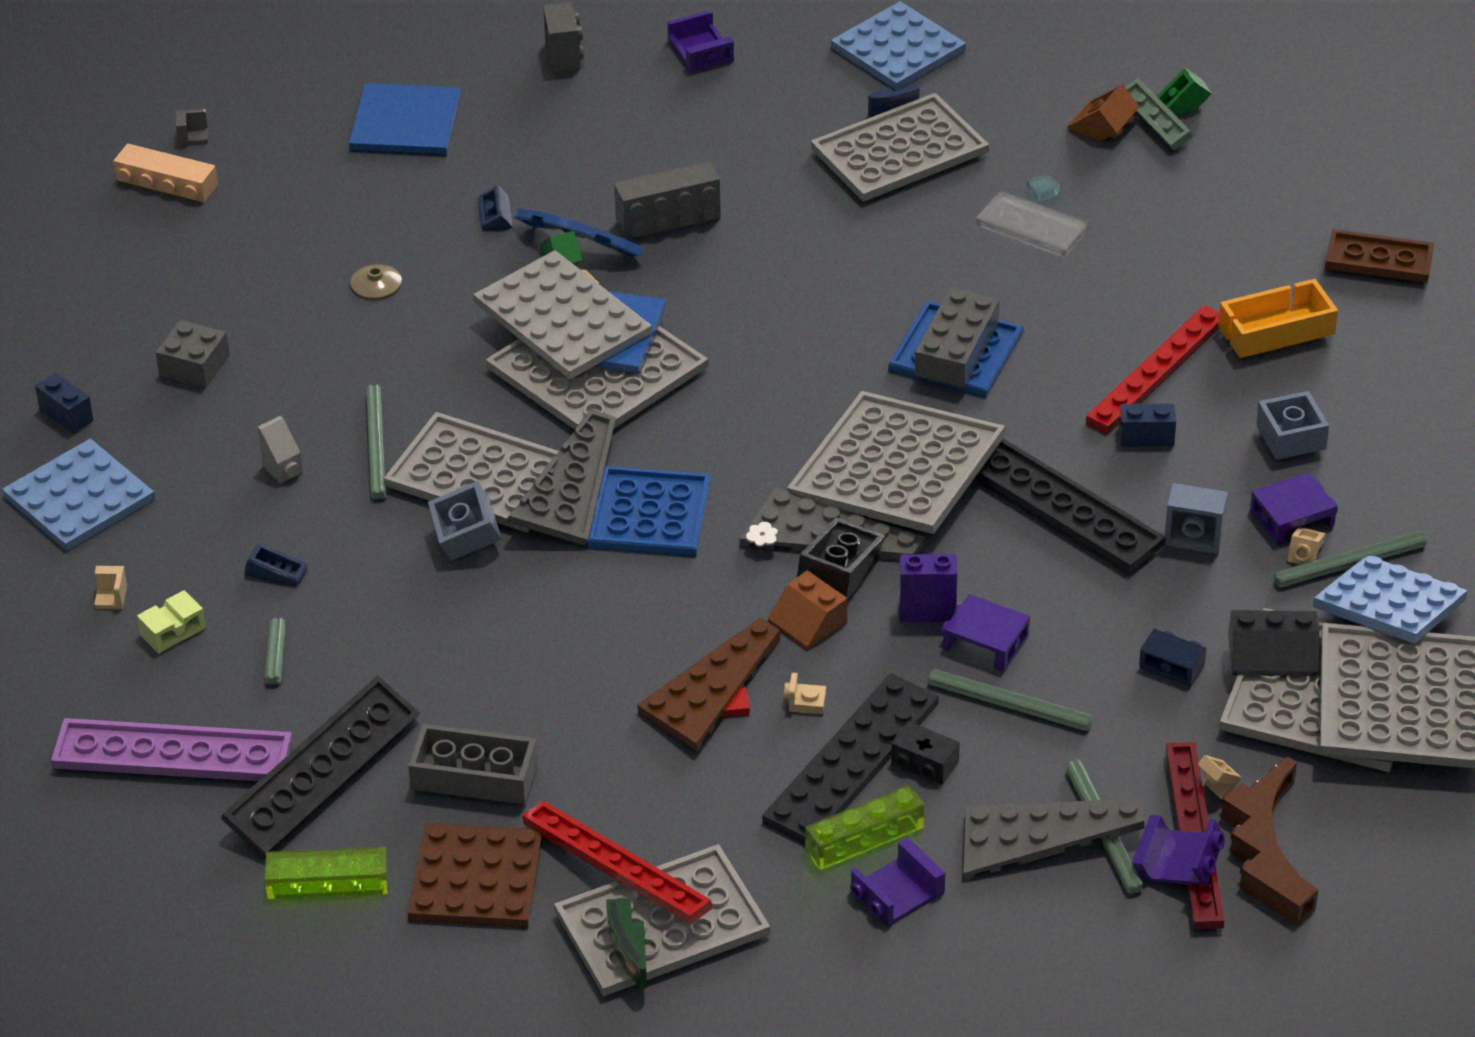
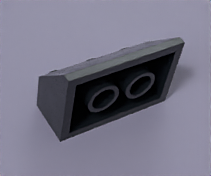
(1274, 642)

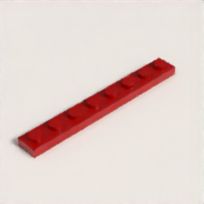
(1155, 368)
(617, 862)

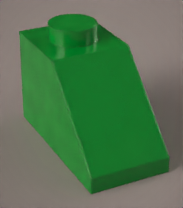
(1184, 93)
(564, 244)

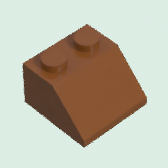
(1105, 115)
(809, 610)

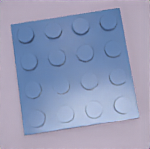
(898, 45)
(78, 494)
(1390, 599)

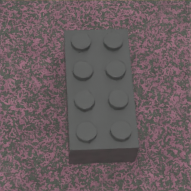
(667, 200)
(957, 337)
(473, 764)

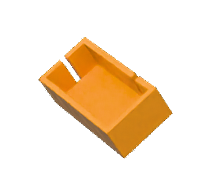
(1267, 323)

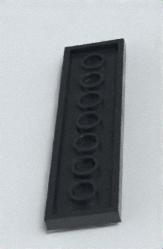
(1070, 506)
(850, 757)
(320, 766)

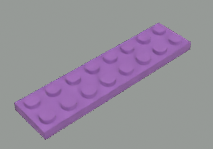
(169, 749)

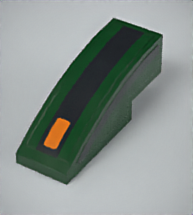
(627, 939)

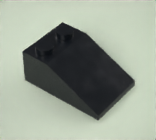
(841, 555)

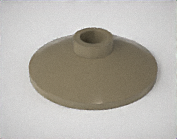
(376, 282)

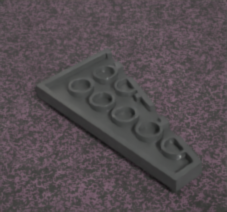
(568, 488)
(802, 520)
(1038, 830)

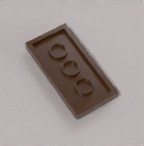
(1379, 255)

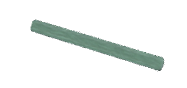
(376, 445)
(1349, 559)
(1010, 700)
(1114, 845)

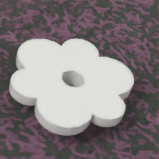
(762, 534)

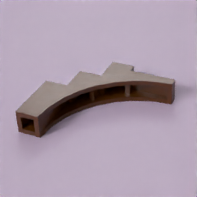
(1266, 870)

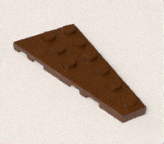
(702, 693)

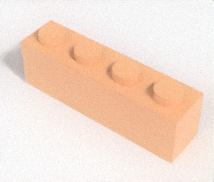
(165, 173)

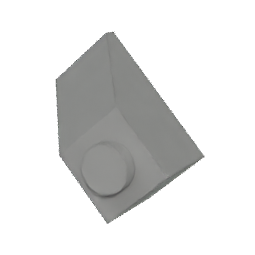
(279, 450)

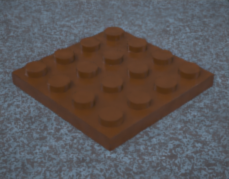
(475, 875)

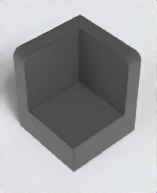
(192, 127)

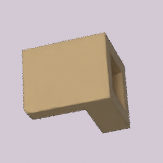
(110, 587)

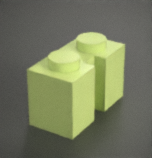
(172, 623)

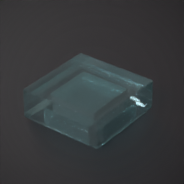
(1043, 187)

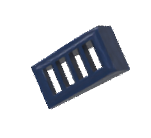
(259, 565)

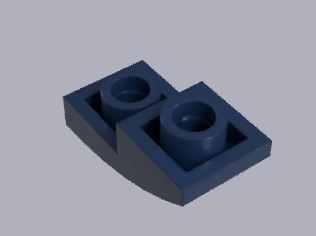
(888, 99)

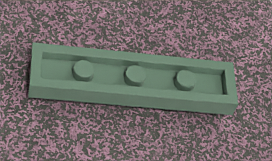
(1158, 116)

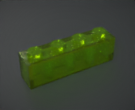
(864, 827)
(326, 872)

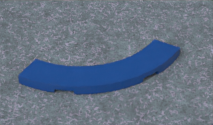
(553, 222)

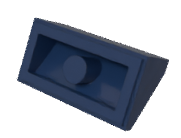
(495, 209)

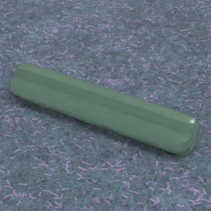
(275, 651)

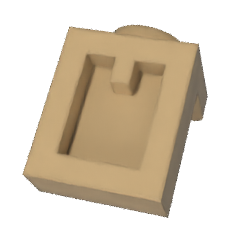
(1305, 545)
(804, 697)
(1218, 775)

